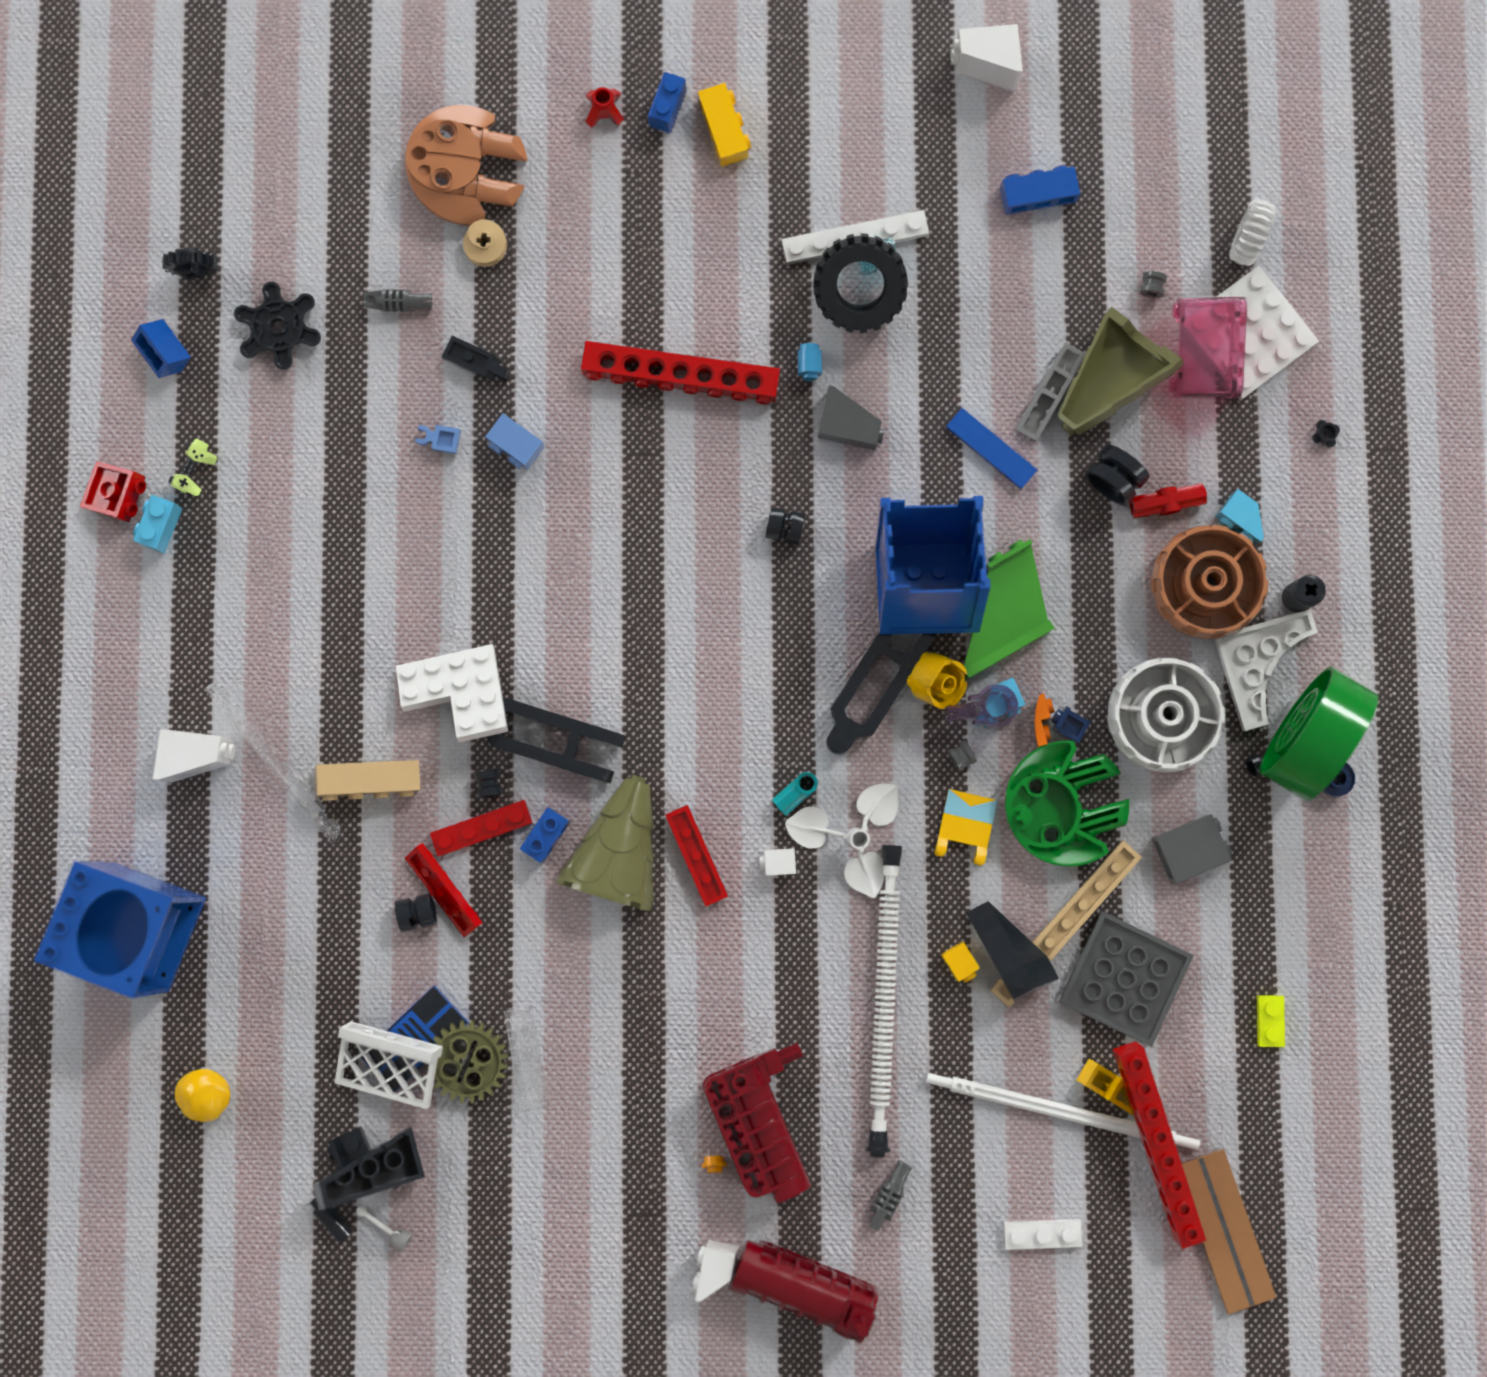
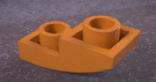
(1042, 713)

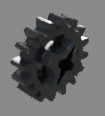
(189, 263)

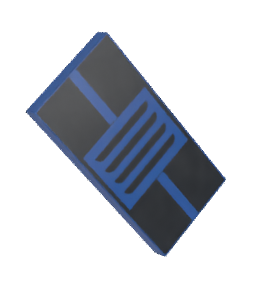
(422, 1023)

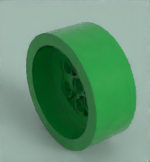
(1319, 734)

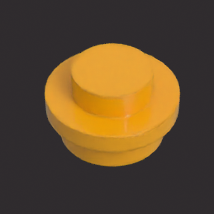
(714, 1164)

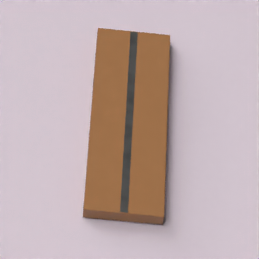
(1228, 1232)

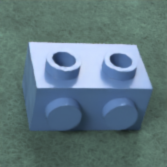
(514, 442)

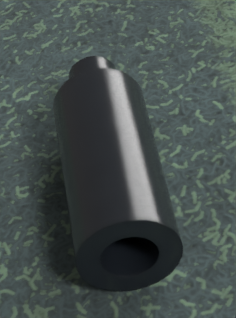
(332, 1222)

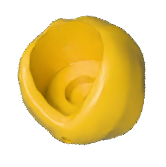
(202, 1095)

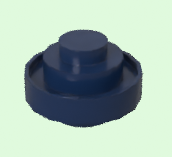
(1342, 783)

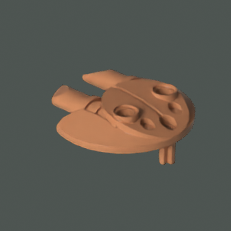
(458, 162)

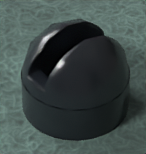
(1253, 764)

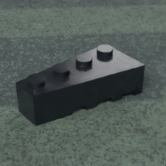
(377, 1170)

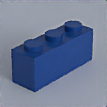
(1039, 189)

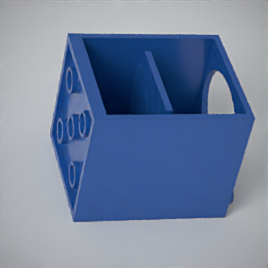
(120, 929)

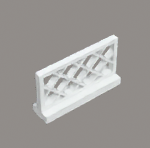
(387, 1043)

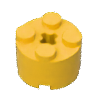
(938, 680)

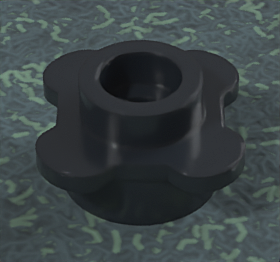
(1330, 428)

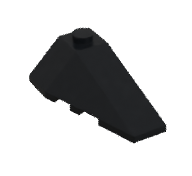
(1015, 956)

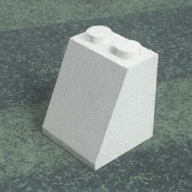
(989, 55)
(190, 754)

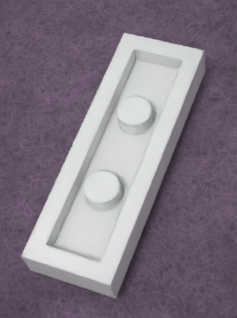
(1042, 1234)

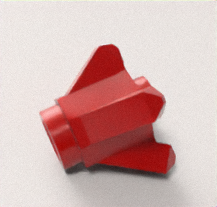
(603, 106)

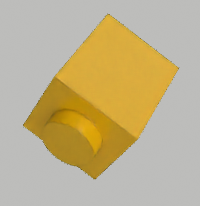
(960, 962)

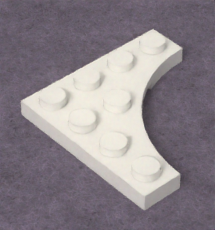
(1251, 657)

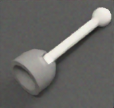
(399, 1238)

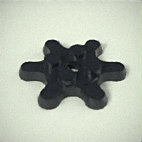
(272, 310)

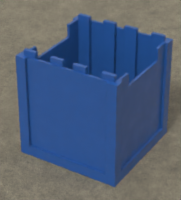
(931, 567)

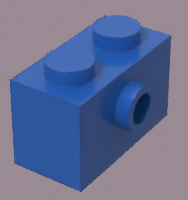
(160, 348)

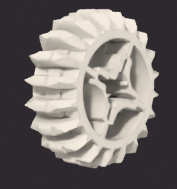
(1252, 232)

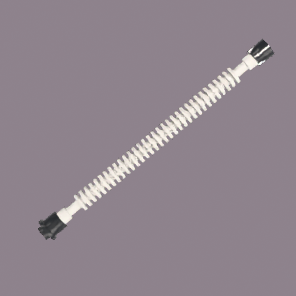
(878, 1134)

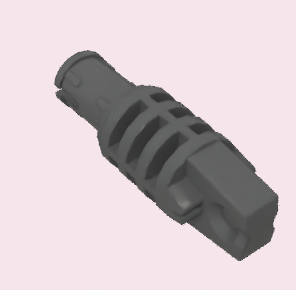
(396, 300)
(889, 1195)

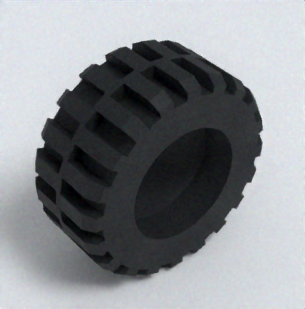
(868, 315)

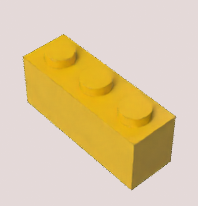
(724, 124)

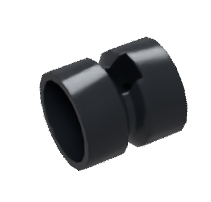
(776, 524)
(416, 912)

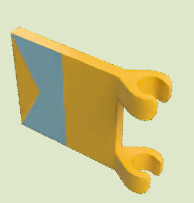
(967, 821)

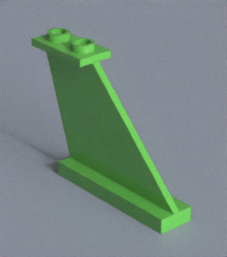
(1013, 611)

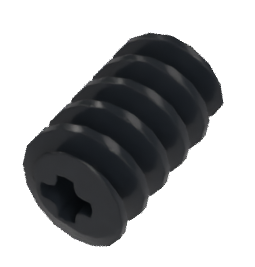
(1304, 593)

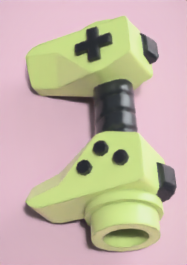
(196, 452)

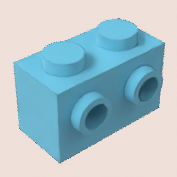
(157, 523)

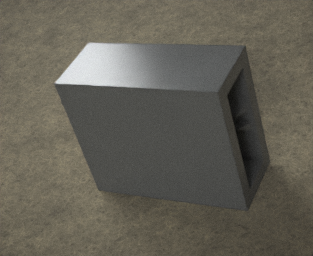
(1192, 848)

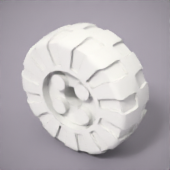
(1138, 719)

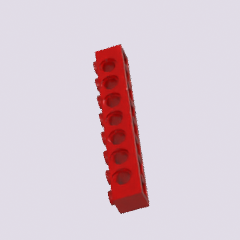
(597, 352)
(1159, 1144)

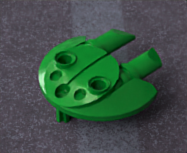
(1058, 805)

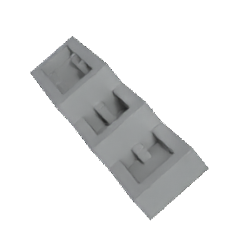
(1050, 391)

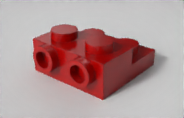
(113, 491)

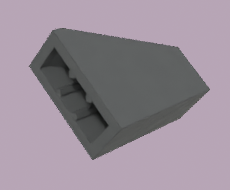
(849, 422)

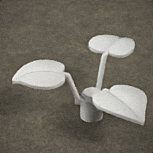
(866, 870)

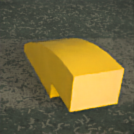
(1105, 1084)

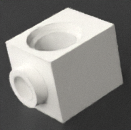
(778, 862)

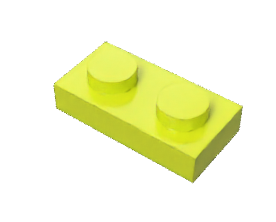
(1270, 1021)

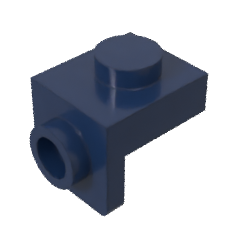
(1069, 724)

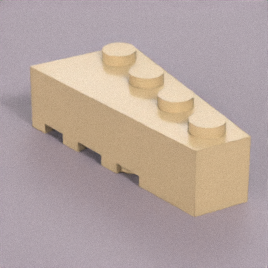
(367, 779)

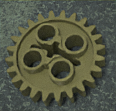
(487, 1069)

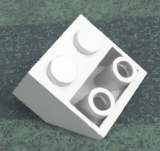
(717, 1268)

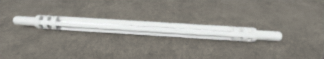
(1048, 1107)

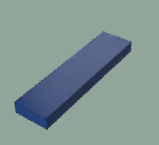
(991, 448)

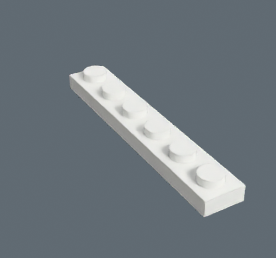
(812, 245)

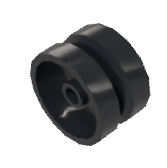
(1117, 475)

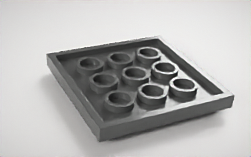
(1126, 978)

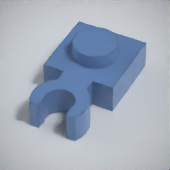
(443, 439)

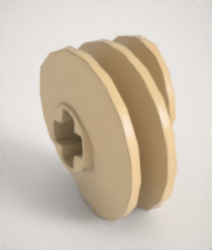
(483, 231)

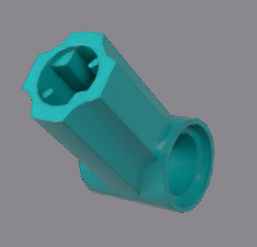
(793, 794)

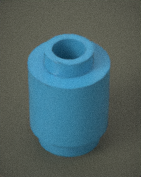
(809, 361)

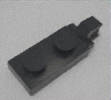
(474, 359)

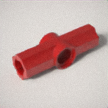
(1168, 500)

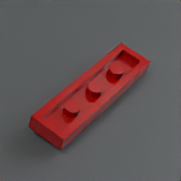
(481, 828)
(696, 855)
(443, 890)

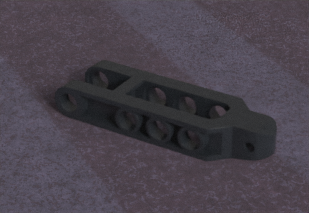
(847, 730)
(568, 760)

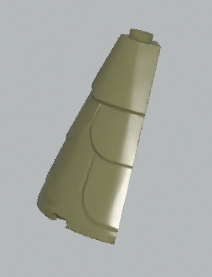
(1114, 373)
(617, 850)

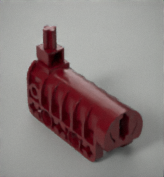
(759, 1124)
(806, 1289)

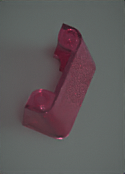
(1211, 347)

